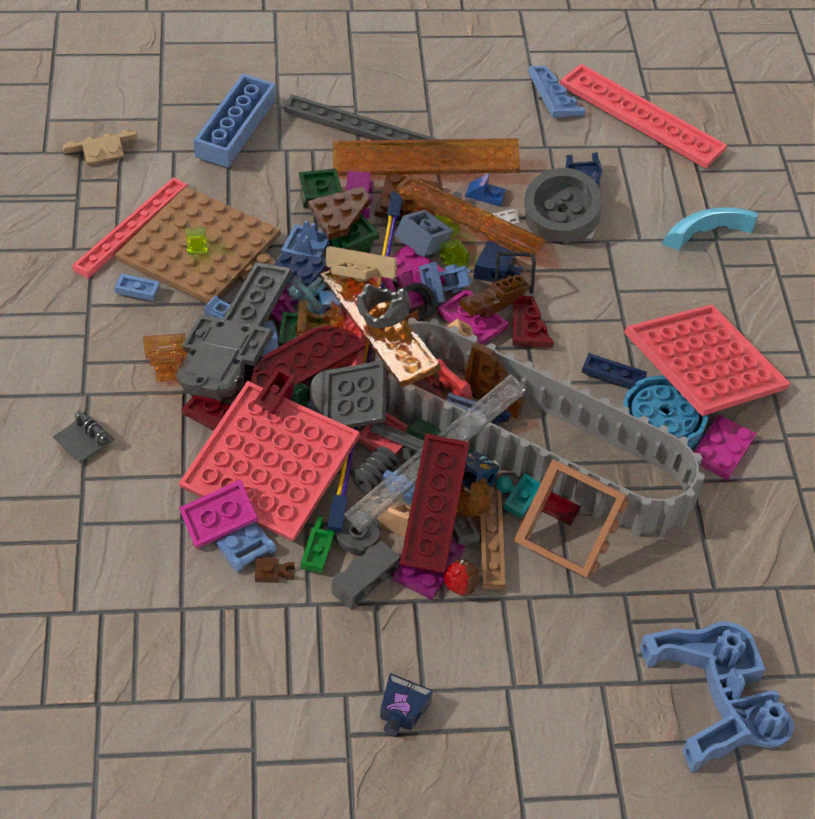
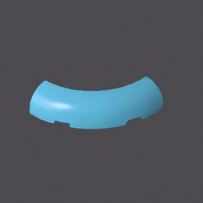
(708, 220)

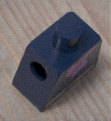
(403, 704)

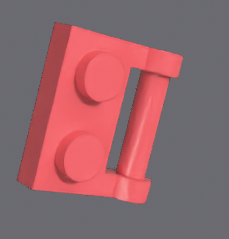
(449, 380)

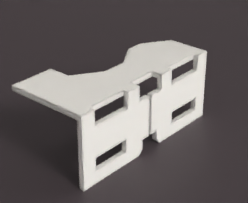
(508, 217)

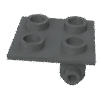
(83, 437)

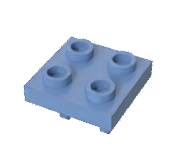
(306, 241)

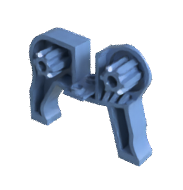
(730, 663)

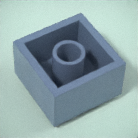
(423, 232)

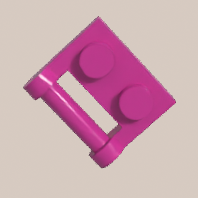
(404, 278)

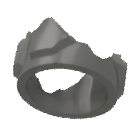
(396, 312)

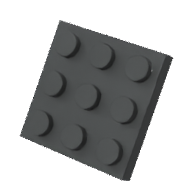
(356, 394)

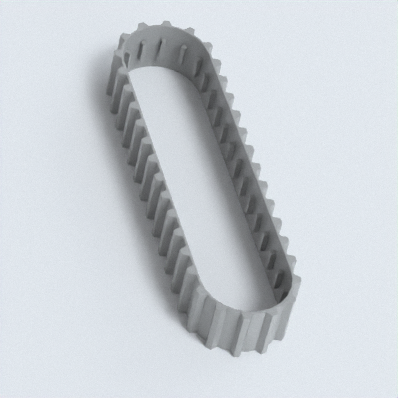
(572, 407)

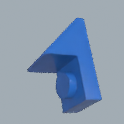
(484, 192)

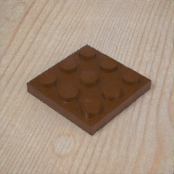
(408, 206)

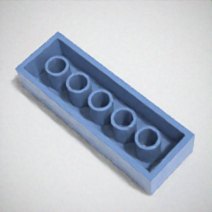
(235, 120)

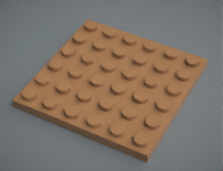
(232, 244)

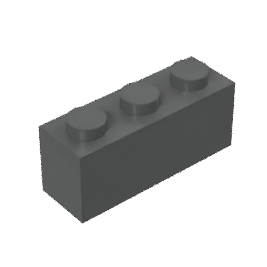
(365, 574)

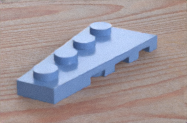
(553, 94)

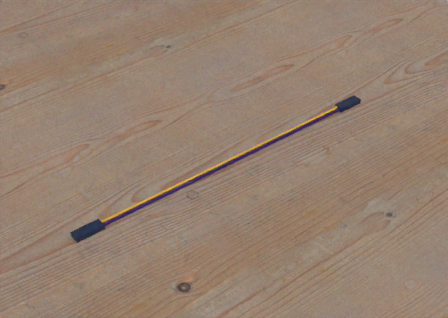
(340, 500)

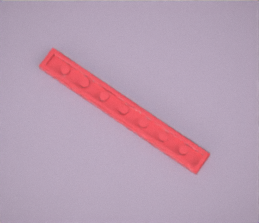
(126, 230)

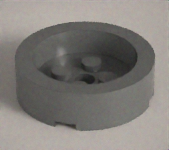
(566, 190)

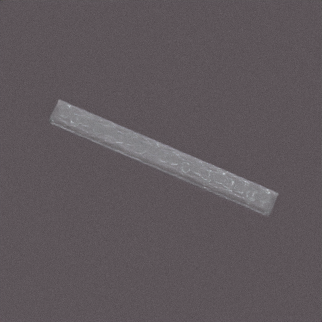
(461, 429)

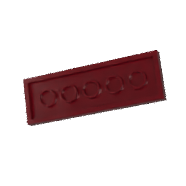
(434, 504)

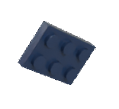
(304, 267)

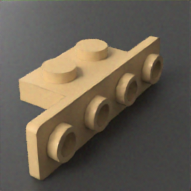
(101, 149)
(359, 264)

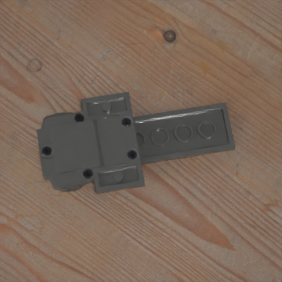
(224, 346)

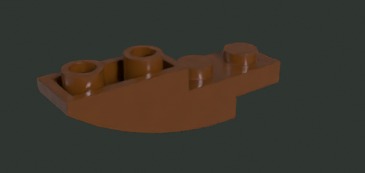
(496, 298)

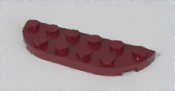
(309, 354)

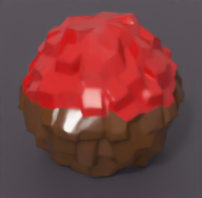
(462, 577)

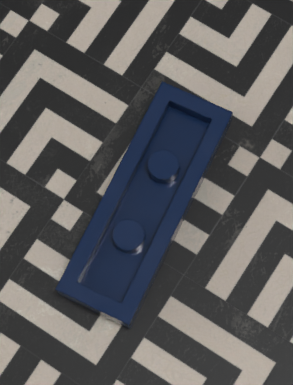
(612, 371)

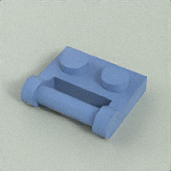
(243, 541)

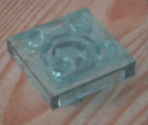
(298, 291)

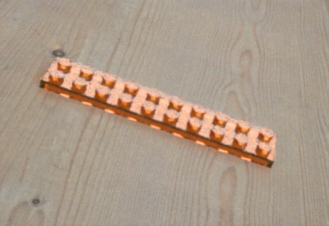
(427, 156)
(396, 345)

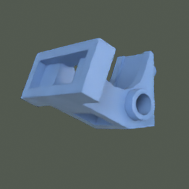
(454, 277)

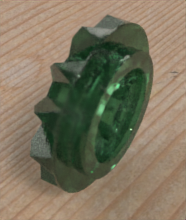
(301, 394)

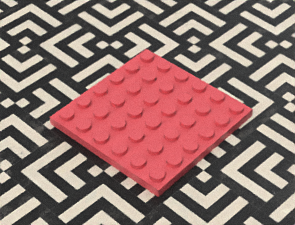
(706, 359)
(279, 457)

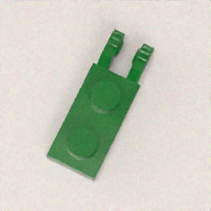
(317, 548)

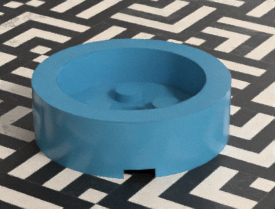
(658, 393)

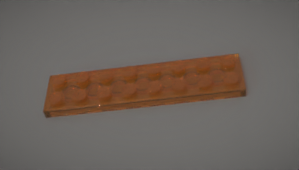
(469, 215)

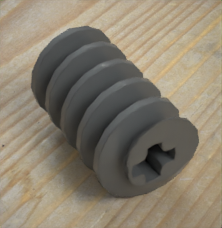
(372, 470)

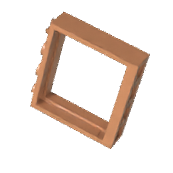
(539, 501)

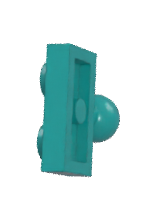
(520, 495)

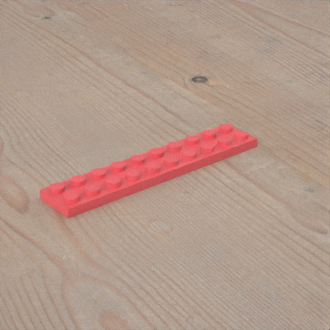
(643, 116)

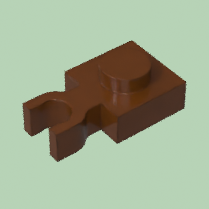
(269, 570)

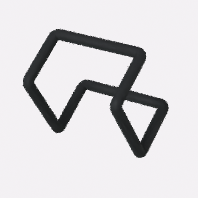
(497, 254)

